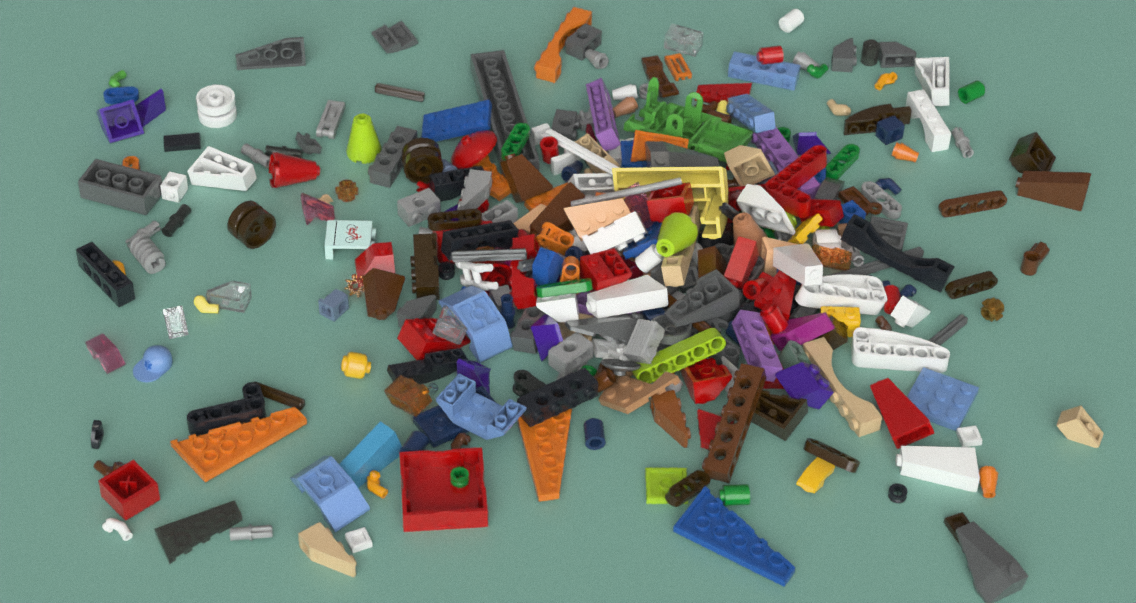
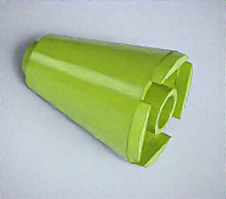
(363, 140)
(676, 234)

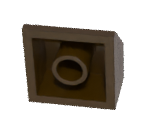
(1032, 154)

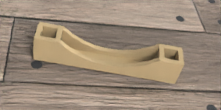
(676, 266)
(860, 414)

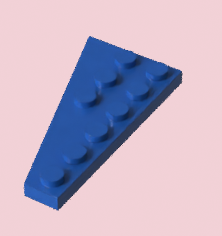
(728, 535)

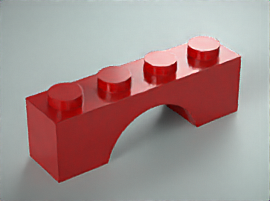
(523, 288)

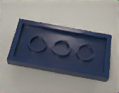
(438, 426)

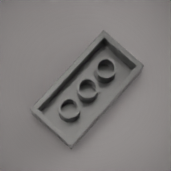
(120, 186)

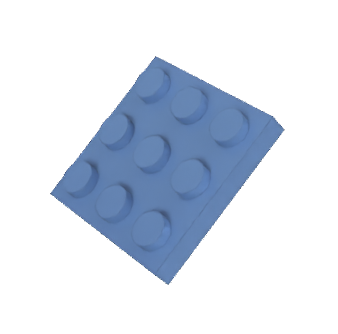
(942, 398)

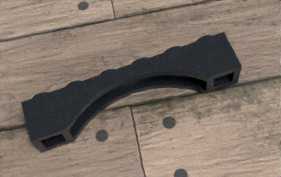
(928, 271)

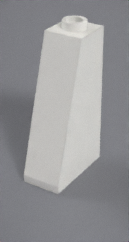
(799, 263)
(627, 297)
(941, 465)

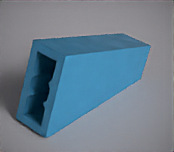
(372, 453)

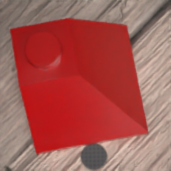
(375, 256)

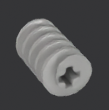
(147, 254)

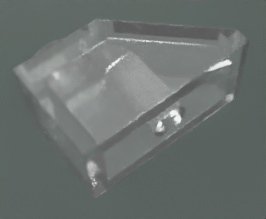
(231, 296)

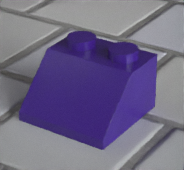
(120, 121)
(805, 382)

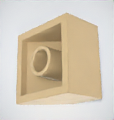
(748, 165)

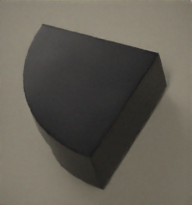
(96, 434)

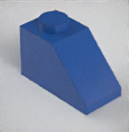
(546, 267)

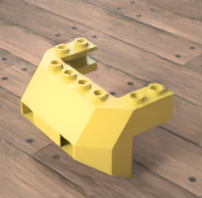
(707, 184)

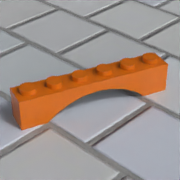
(550, 63)

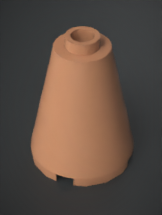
(747, 228)

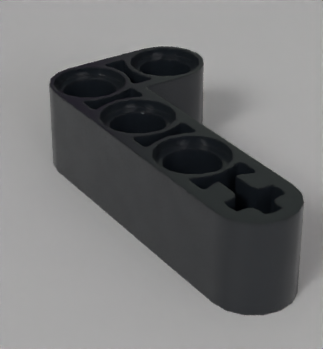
(228, 413)

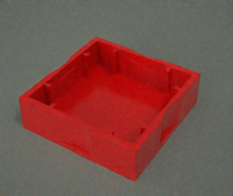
(432, 500)

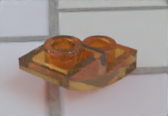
(833, 258)

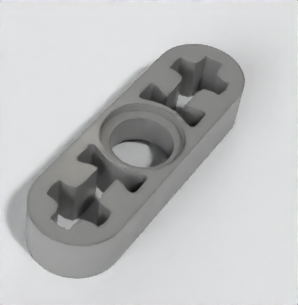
(890, 206)

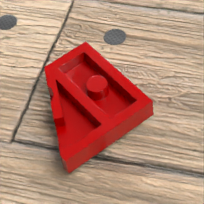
(707, 424)

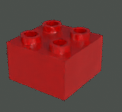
(670, 200)
(129, 490)

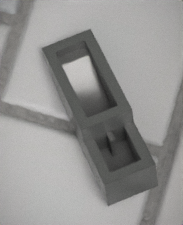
(830, 189)

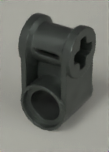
(525, 383)

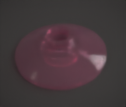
(639, 204)

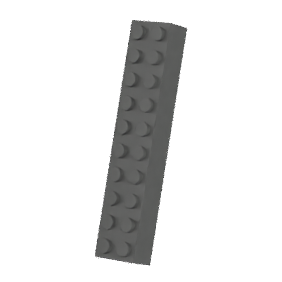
(496, 83)

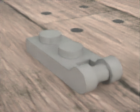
(330, 119)

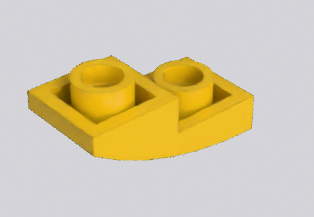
(815, 475)

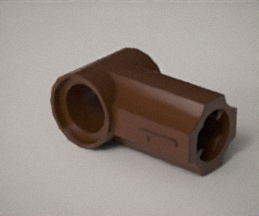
(1033, 258)
(604, 377)

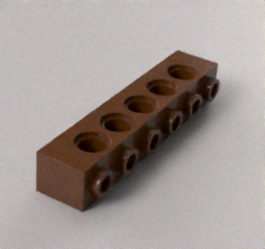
(724, 468)

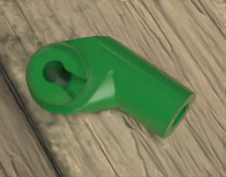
(816, 71)

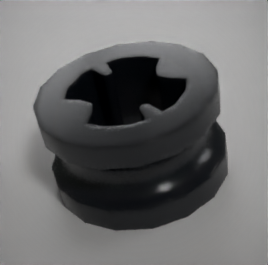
(442, 270)
(897, 488)

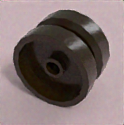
(421, 159)
(251, 224)

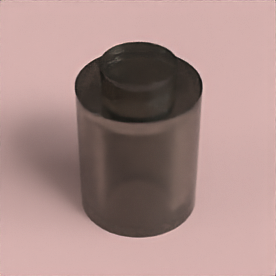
(870, 52)

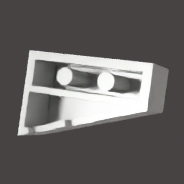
(934, 78)
(221, 171)
(593, 183)
(617, 234)

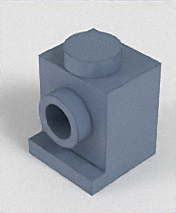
(333, 305)

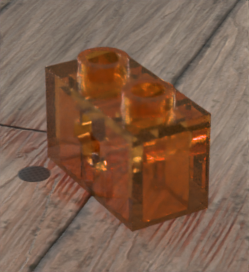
(408, 395)

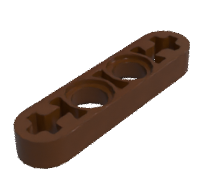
(952, 206)

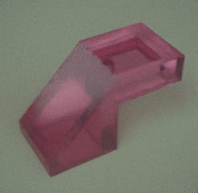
(106, 352)

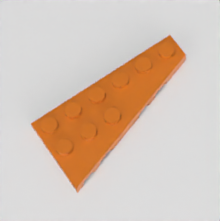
(233, 443)
(546, 451)

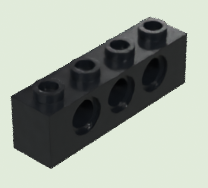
(469, 238)
(105, 274)
(558, 396)

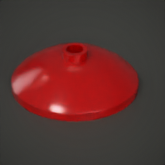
(473, 149)

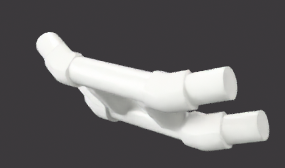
(467, 280)

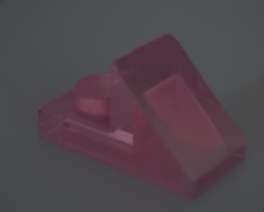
(315, 207)

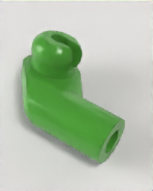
(114, 79)

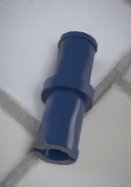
(508, 310)

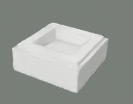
(969, 436)
(358, 540)

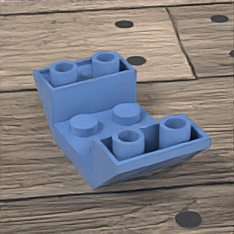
(484, 322)
(477, 412)
(332, 492)

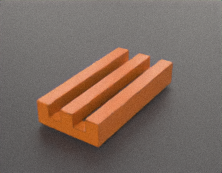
(674, 64)

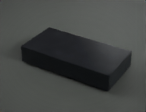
(181, 142)

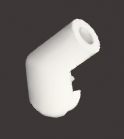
(118, 525)

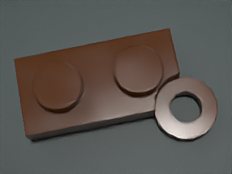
(853, 194)

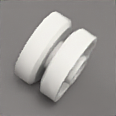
(216, 106)

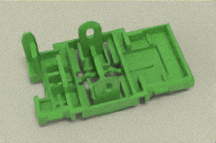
(710, 138)

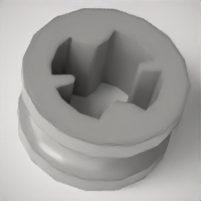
(643, 89)

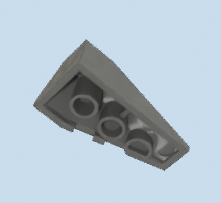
(278, 54)
(670, 155)
(708, 299)
(609, 327)
(992, 567)

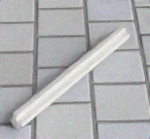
(582, 152)

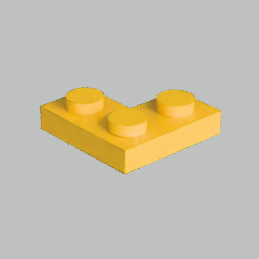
(805, 228)

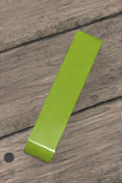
(687, 353)

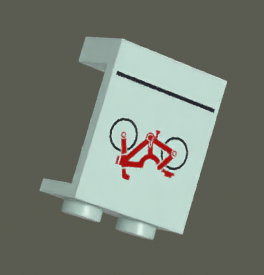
(348, 235)

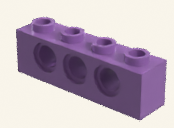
(756, 343)

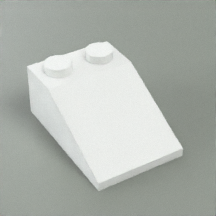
(764, 209)

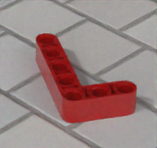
(785, 184)

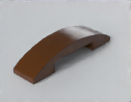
(654, 68)

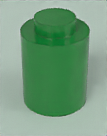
(971, 92)
(735, 495)

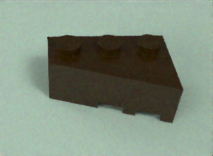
(425, 266)
(779, 413)

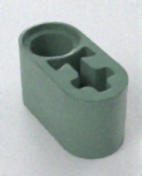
(792, 355)

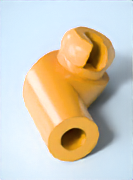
(885, 79)
(374, 486)

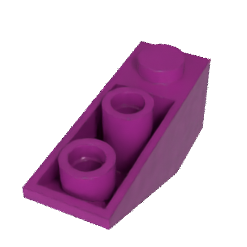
(803, 329)

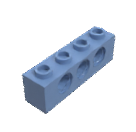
(747, 68)
(751, 113)

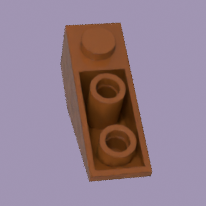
(668, 415)

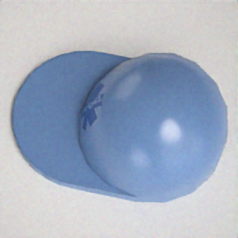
(154, 364)

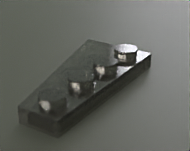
(188, 532)

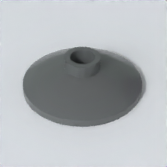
(619, 366)

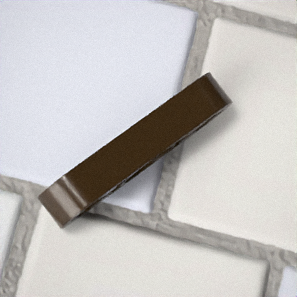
(472, 217)
(960, 287)
(831, 455)
(686, 495)

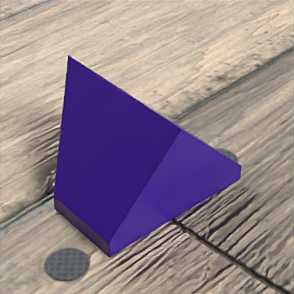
(151, 107)
(805, 140)
(546, 334)
(475, 372)

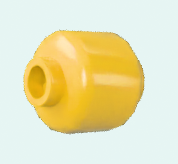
(355, 365)

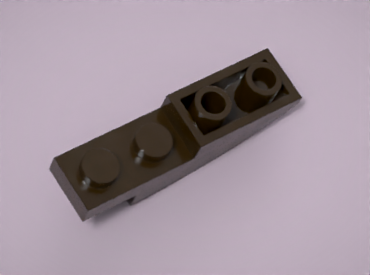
(866, 120)

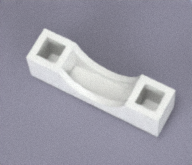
(936, 132)

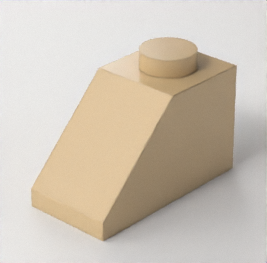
(1080, 427)

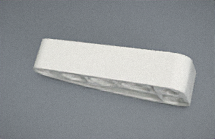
(845, 291)
(896, 351)

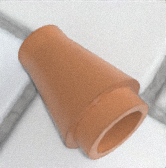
(625, 107)

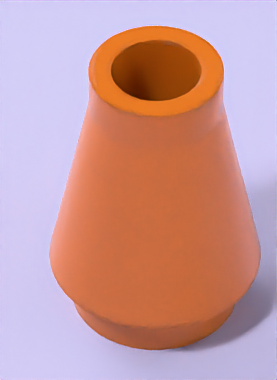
(904, 152)
(988, 481)

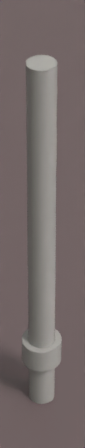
(626, 192)

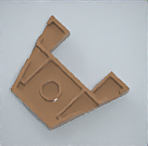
(631, 393)

